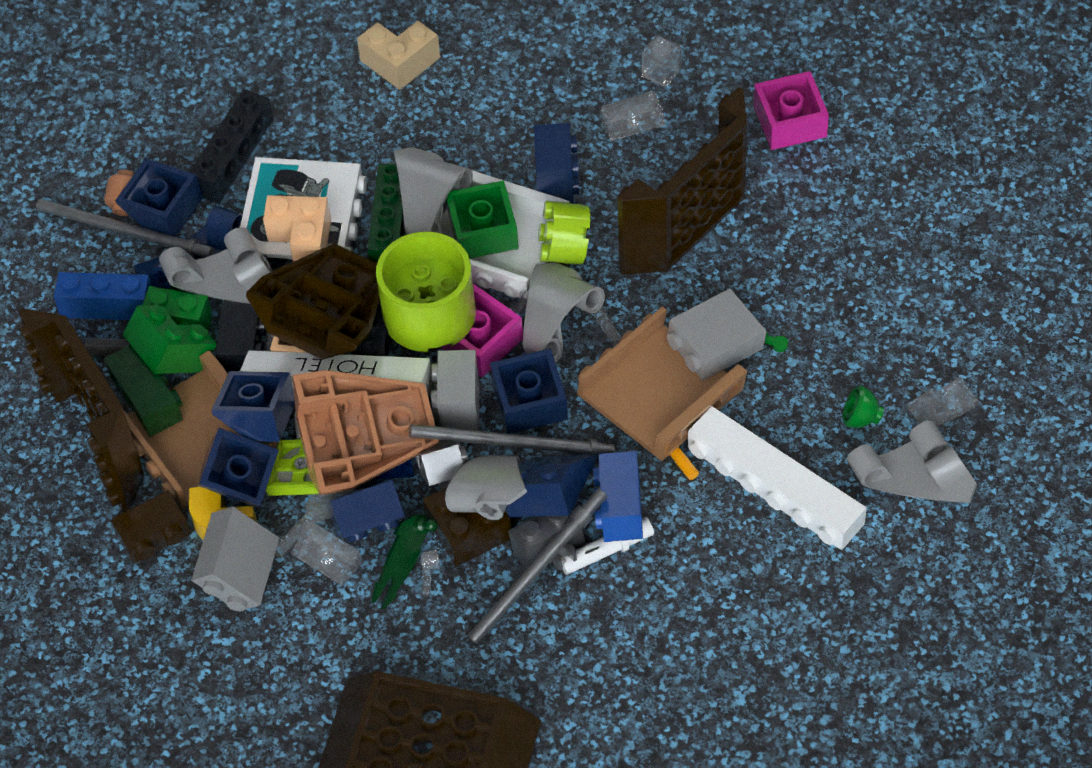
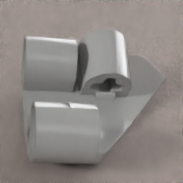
(425, 186)
(221, 275)
(550, 297)
(918, 469)
(486, 486)

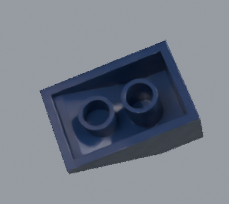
(551, 485)

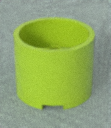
(426, 291)

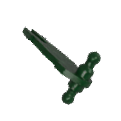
(402, 555)

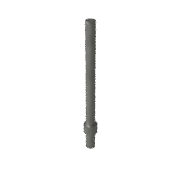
(579, 518)

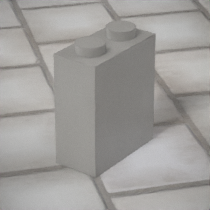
(715, 334)
(235, 559)

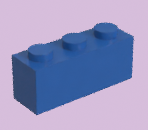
(100, 295)
(621, 511)

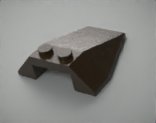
(319, 301)

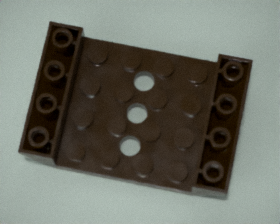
(669, 222)
(69, 370)
(383, 722)

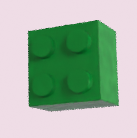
(483, 219)

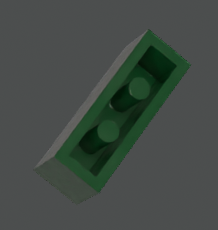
(144, 391)

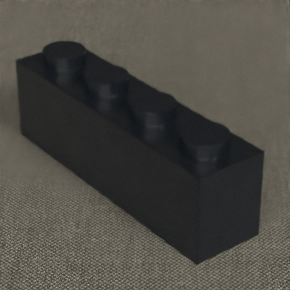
(238, 333)

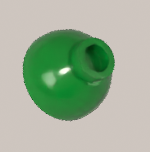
(861, 408)

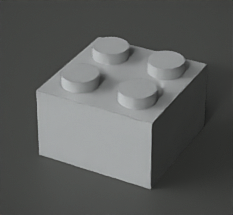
(456, 390)

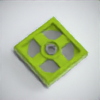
(290, 471)

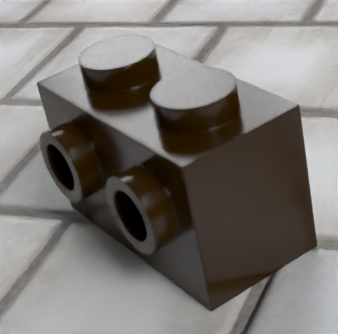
(150, 527)

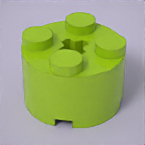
(564, 232)

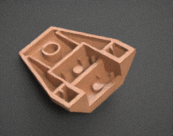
(357, 426)

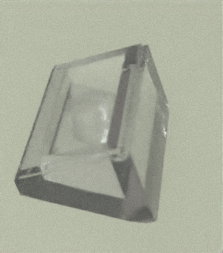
(632, 115)
(327, 553)

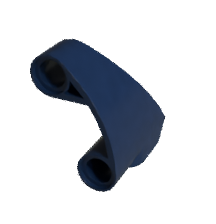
(211, 234)

